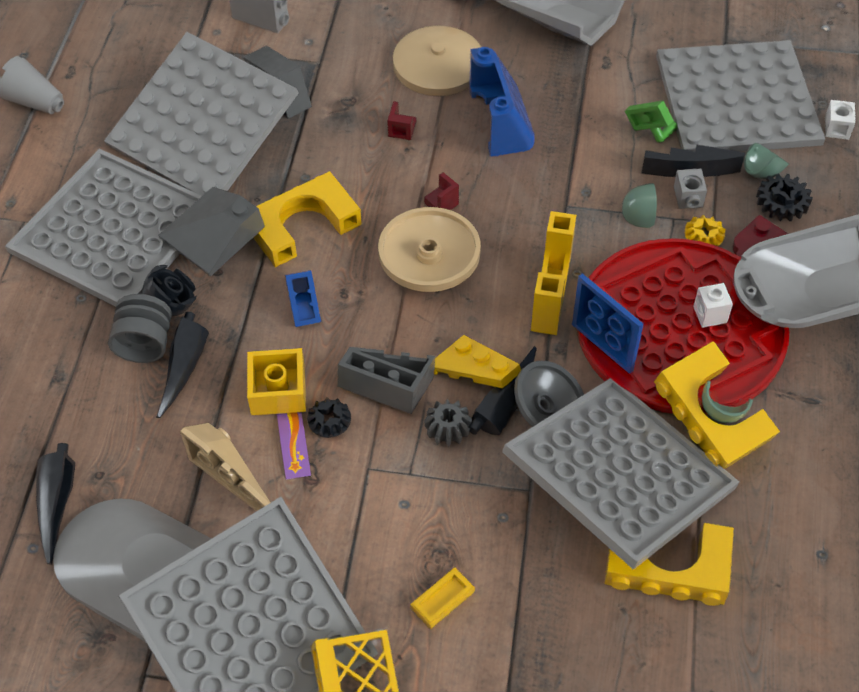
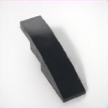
(710, 159)

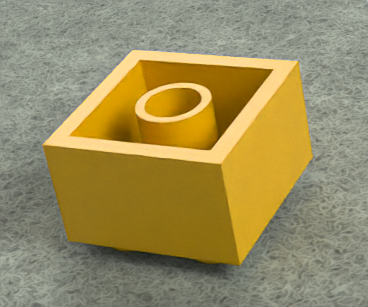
(276, 381)

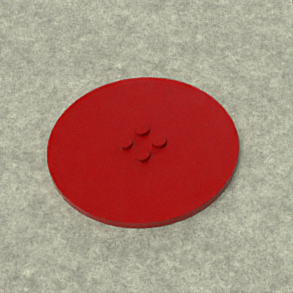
(659, 287)

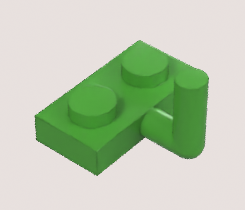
(652, 117)

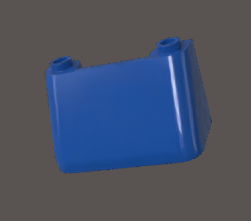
(509, 120)

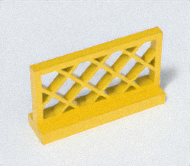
(326, 664)

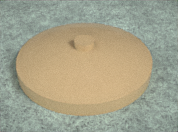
(434, 60)
(429, 249)

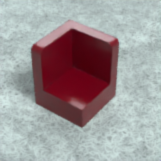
(400, 125)
(444, 196)

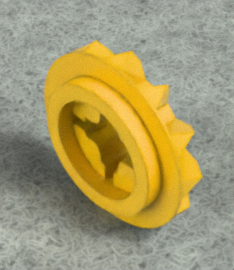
(694, 230)

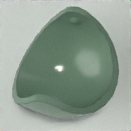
(762, 162)
(640, 206)
(720, 412)

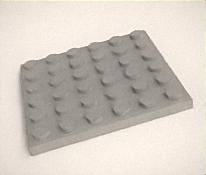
(739, 96)
(201, 116)
(104, 228)
(621, 471)
(245, 610)

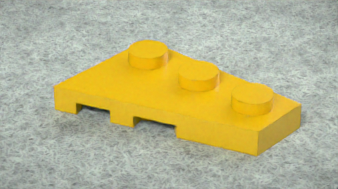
(476, 361)

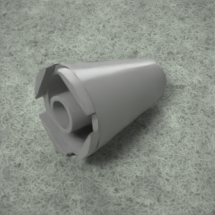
(29, 87)

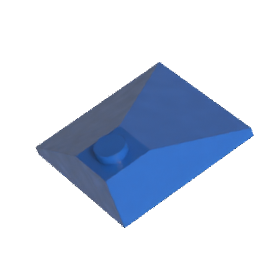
(606, 323)

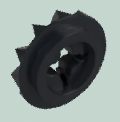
(332, 427)

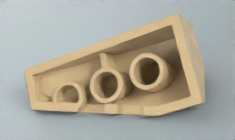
(218, 457)

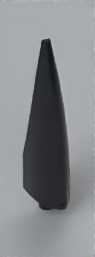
(183, 357)
(498, 405)
(53, 489)

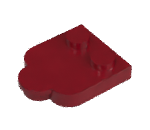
(755, 232)

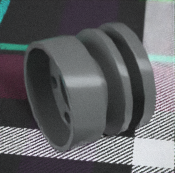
(140, 328)

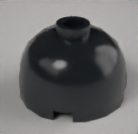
(171, 287)

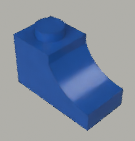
(302, 298)

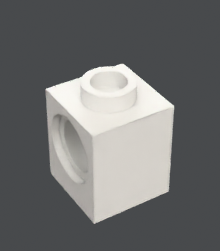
(840, 119)
(712, 305)

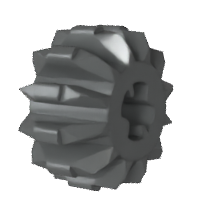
(447, 422)

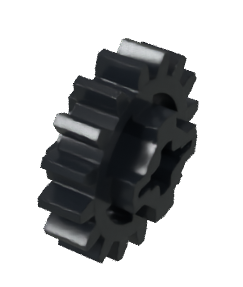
(784, 197)

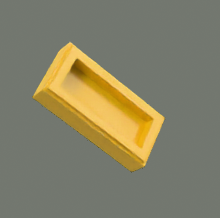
(442, 598)

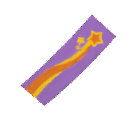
(293, 445)

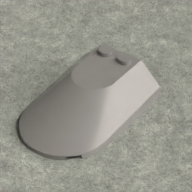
(572, 18)
(803, 275)
(115, 549)

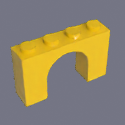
(319, 195)
(553, 278)
(719, 442)
(704, 581)

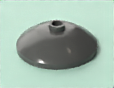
(544, 389)

